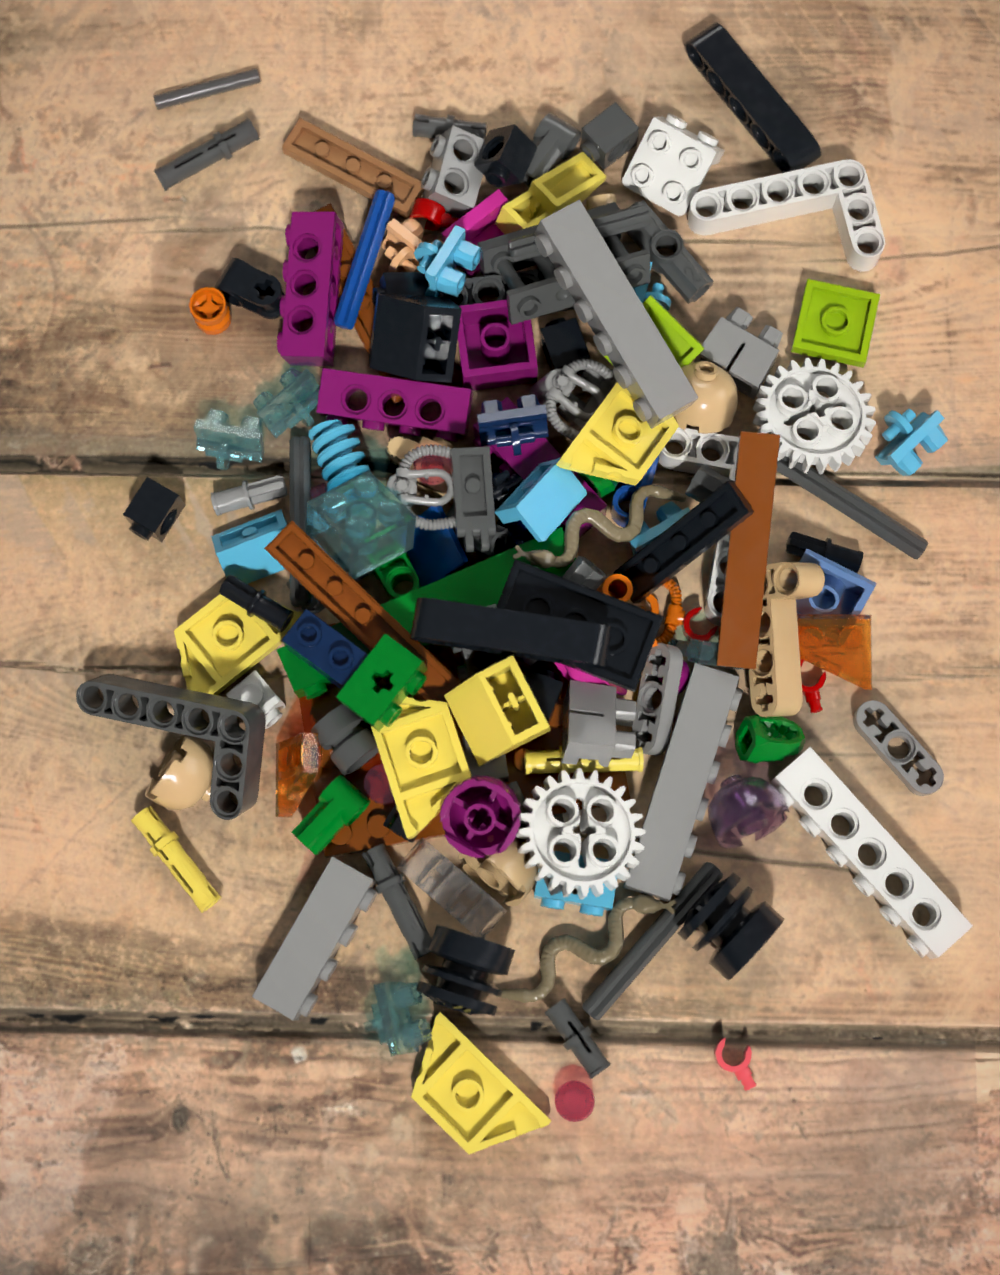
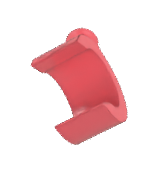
(740, 1070)

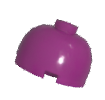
(477, 810)

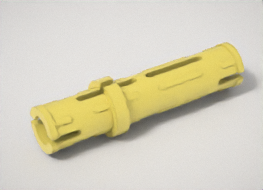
(550, 762)
(166, 846)

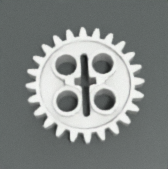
(815, 415)
(615, 834)

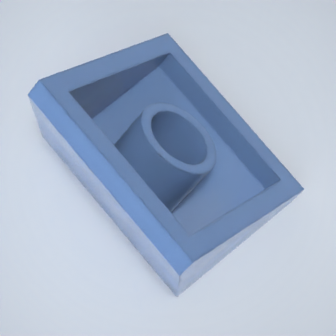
(842, 592)

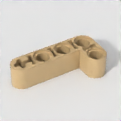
(777, 676)

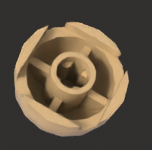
(716, 399)
(183, 775)
(502, 872)

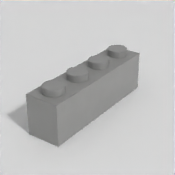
(315, 939)

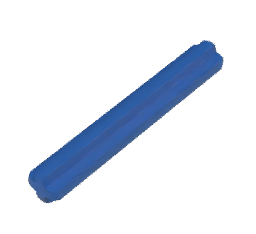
(364, 259)

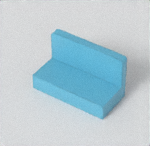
(543, 499)
(243, 548)

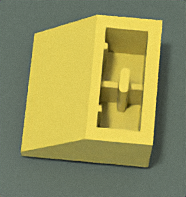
(496, 711)

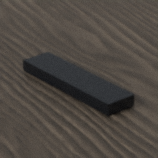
(685, 540)

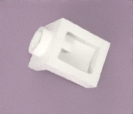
(257, 691)

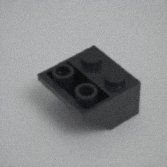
(415, 336)

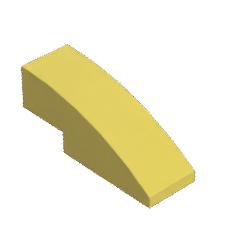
(551, 193)

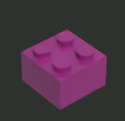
(493, 349)

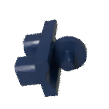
(512, 425)

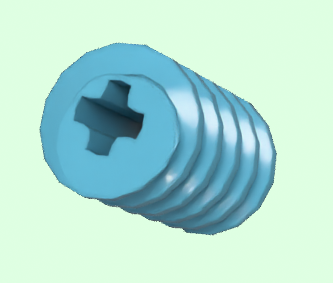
(336, 452)

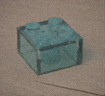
(360, 524)

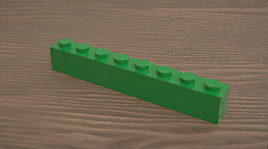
(474, 585)

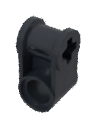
(248, 286)

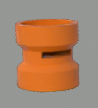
(206, 303)

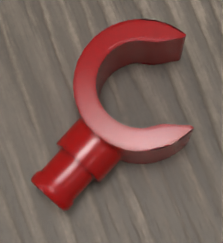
(433, 212)
(688, 632)
(812, 693)

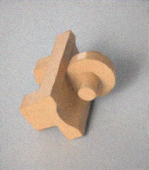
(401, 244)

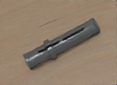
(207, 154)
(395, 893)

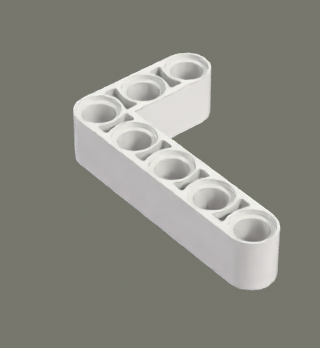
(799, 202)
(690, 462)

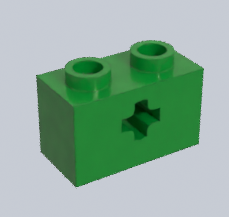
(385, 662)

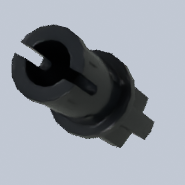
(841, 555)
(256, 603)

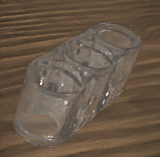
(451, 889)

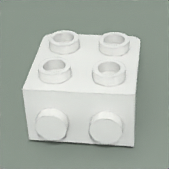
(671, 163)

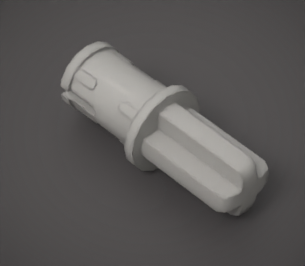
(248, 494)

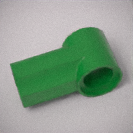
(338, 807)

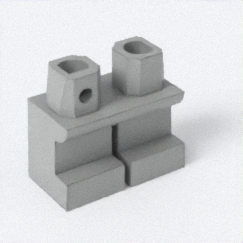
(755, 356)
(591, 722)

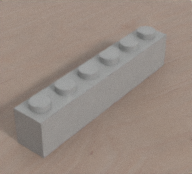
(614, 314)
(682, 782)

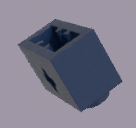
(324, 649)

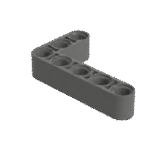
(189, 721)

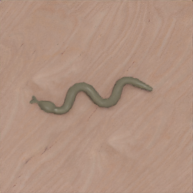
(546, 559)
(641, 903)

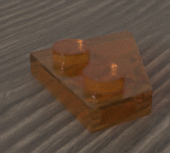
(838, 645)
(295, 770)

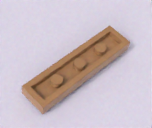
(351, 166)

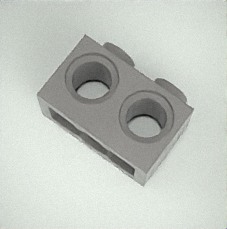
(458, 173)

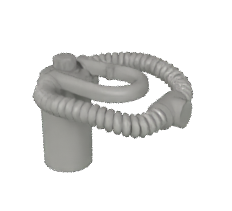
(559, 384)
(404, 485)

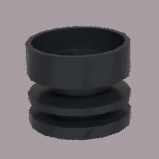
(730, 926)
(465, 971)

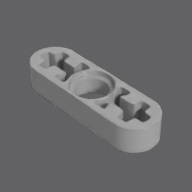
(669, 688)
(881, 748)

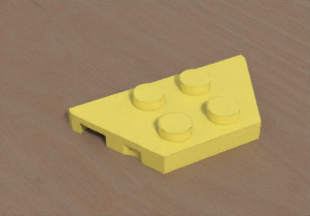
(616, 441)
(224, 644)
(421, 760)
(470, 1092)

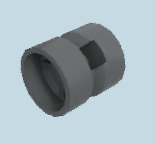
(345, 736)

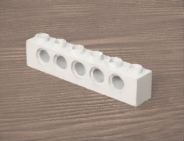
(945, 921)

